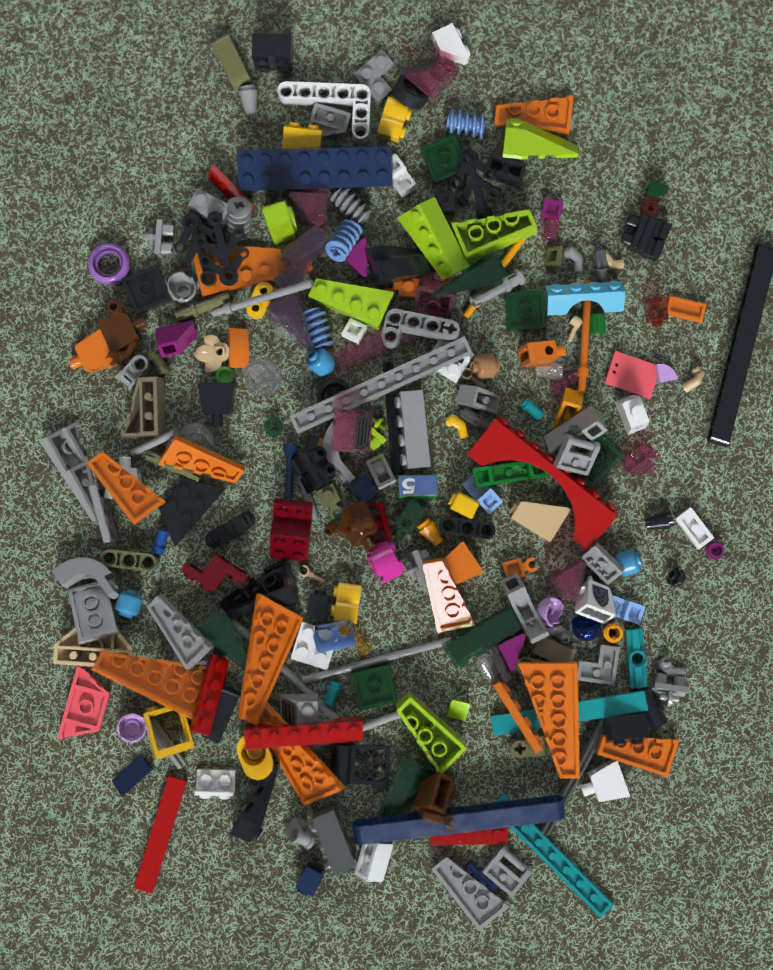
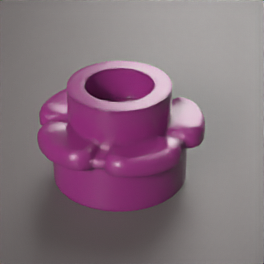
(719, 550)

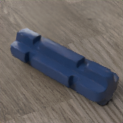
(471, 867)

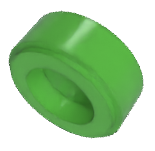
(225, 375)

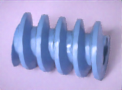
(466, 123)
(343, 240)
(317, 328)

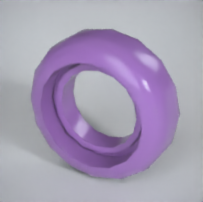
(100, 251)

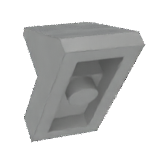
(380, 471)

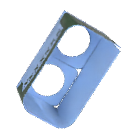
(343, 642)

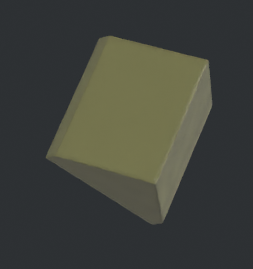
(554, 256)

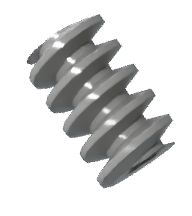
(350, 205)
(239, 217)

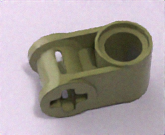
(527, 750)

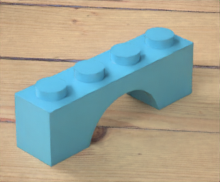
(562, 297)

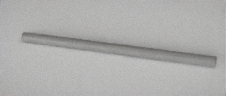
(373, 661)
(290, 675)

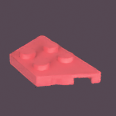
(84, 706)

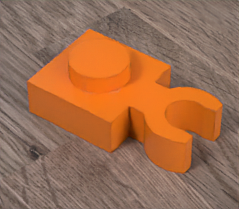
(406, 288)
(516, 566)

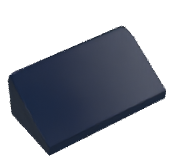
(132, 775)

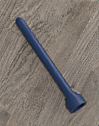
(290, 452)

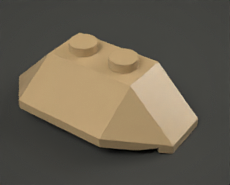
(70, 652)

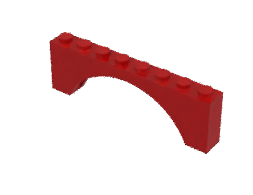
(505, 443)

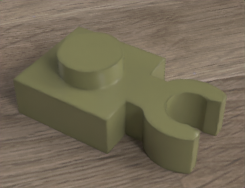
(329, 497)

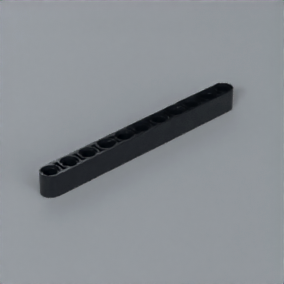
(742, 346)

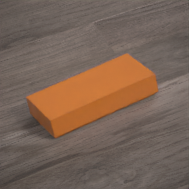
(686, 309)

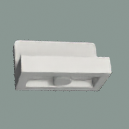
(373, 861)

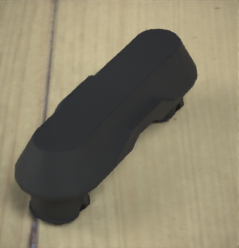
(230, 529)

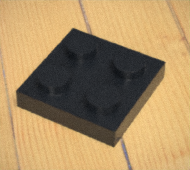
(146, 289)

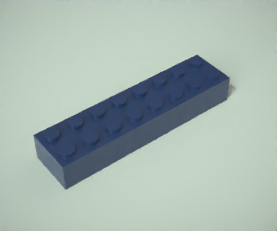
(315, 167)

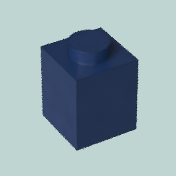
(309, 880)

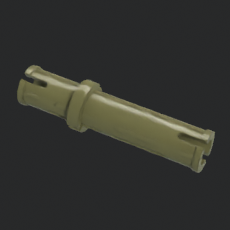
(202, 306)
(185, 472)

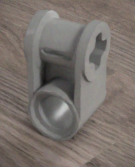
(132, 372)
(300, 832)

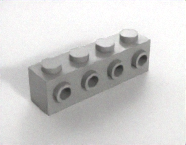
(412, 429)

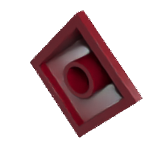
(383, 529)

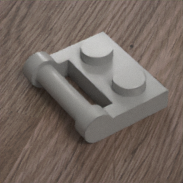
(573, 460)
(502, 875)

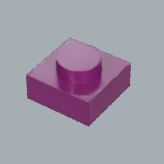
(551, 209)

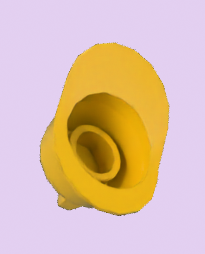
(255, 762)

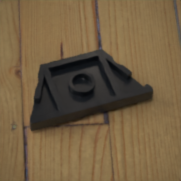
(187, 506)

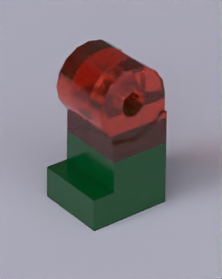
(651, 198)

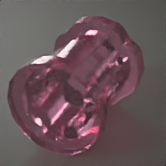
(551, 230)

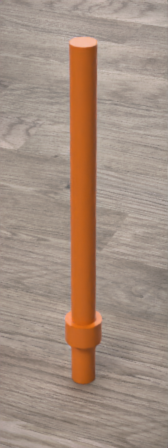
(583, 371)

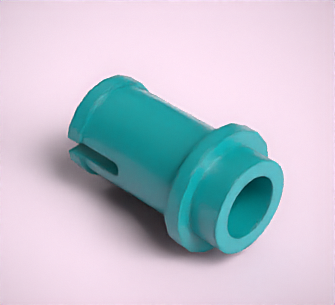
(532, 408)
(332, 692)

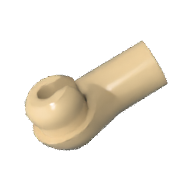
(614, 264)
(695, 381)

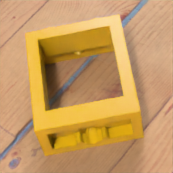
(188, 744)

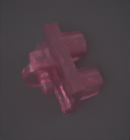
(643, 463)

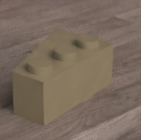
(147, 409)

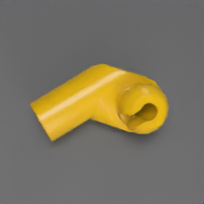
(457, 422)

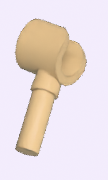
(576, 322)
(472, 378)
(310, 574)

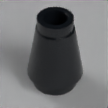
(660, 521)

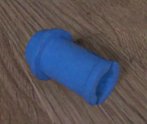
(160, 542)

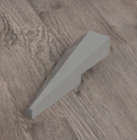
(67, 454)

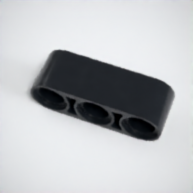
(476, 527)
(225, 708)

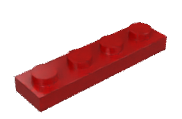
(209, 695)
(481, 837)

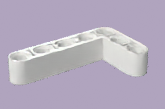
(332, 99)

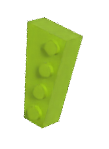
(280, 222)
(493, 233)
(434, 238)
(354, 301)
(431, 732)

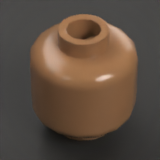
(485, 366)

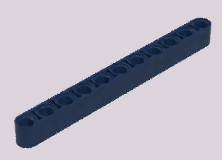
(469, 819)

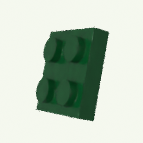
(442, 159)
(525, 311)
(374, 687)

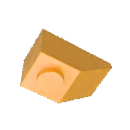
(568, 407)

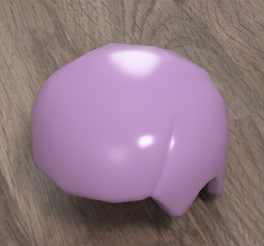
(550, 610)
(131, 727)

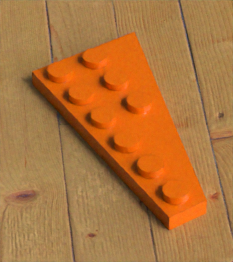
(258, 267)
(268, 648)
(156, 679)
(555, 700)
(303, 768)

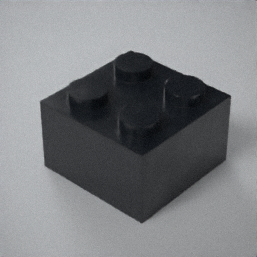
(272, 52)

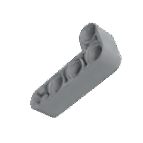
(421, 329)

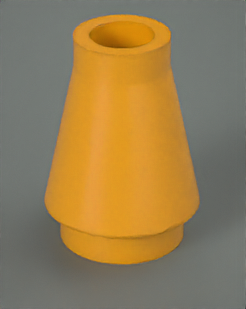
(429, 530)
(617, 633)

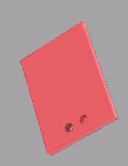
(631, 375)

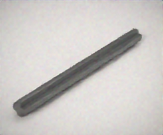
(584, 760)

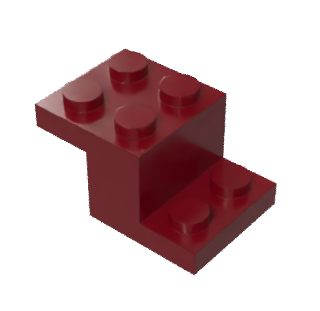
(291, 529)
(215, 573)

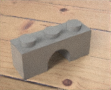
(586, 422)

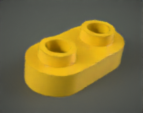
(262, 306)

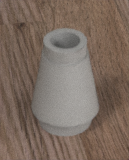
(249, 98)

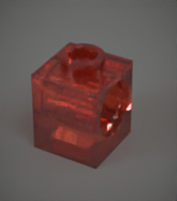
(659, 303)

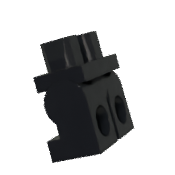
(647, 236)
(317, 465)

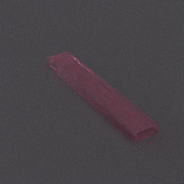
(374, 347)

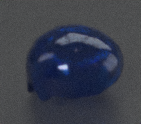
(585, 628)

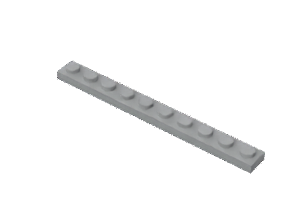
(382, 384)

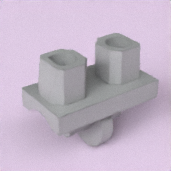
(162, 229)
(415, 565)
(677, 689)

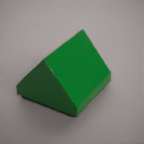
(597, 324)

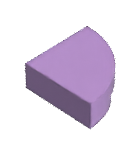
(664, 373)

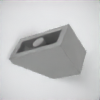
(478, 398)

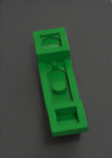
(506, 473)

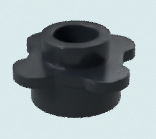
(676, 577)

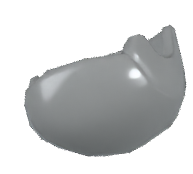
(181, 287)

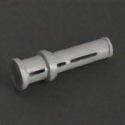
(490, 292)

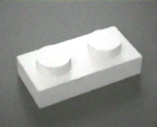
(694, 528)

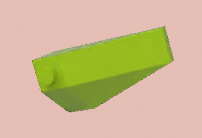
(526, 140)

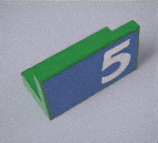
(417, 486)

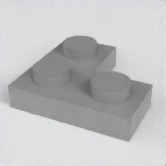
(371, 76)
(604, 670)

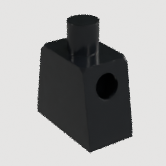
(217, 400)

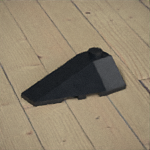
(397, 264)
(275, 585)
(251, 819)

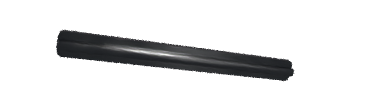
(393, 430)

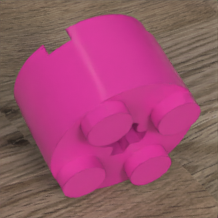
(384, 562)

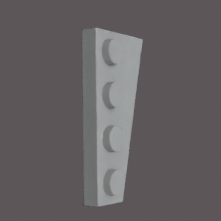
(181, 634)
(470, 894)

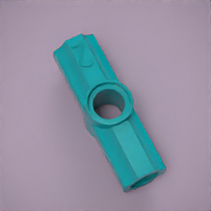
(637, 670)

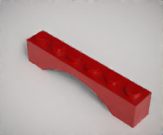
(331, 731)

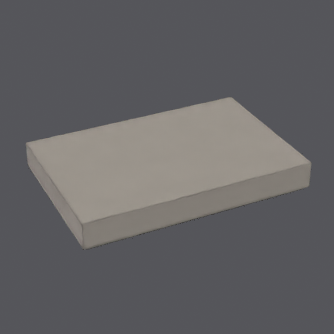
(103, 514)
(92, 612)

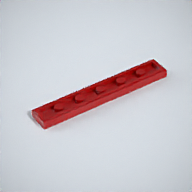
(160, 834)

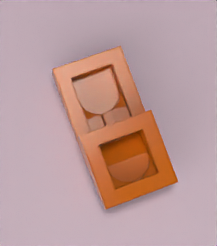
(238, 347)

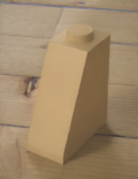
(539, 518)

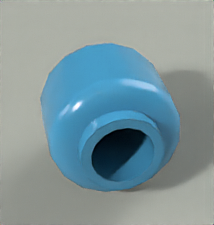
(320, 362)
(630, 561)
(128, 603)

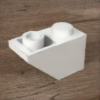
(449, 44)

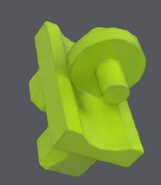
(377, 439)

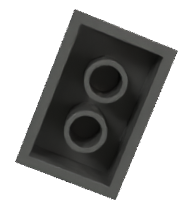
(333, 839)

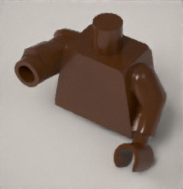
(120, 332)
(356, 526)
(434, 798)

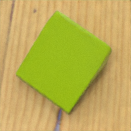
(458, 709)

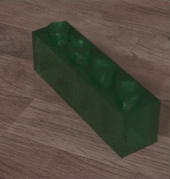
(482, 636)

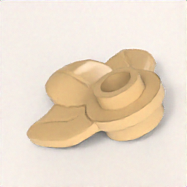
(209, 353)

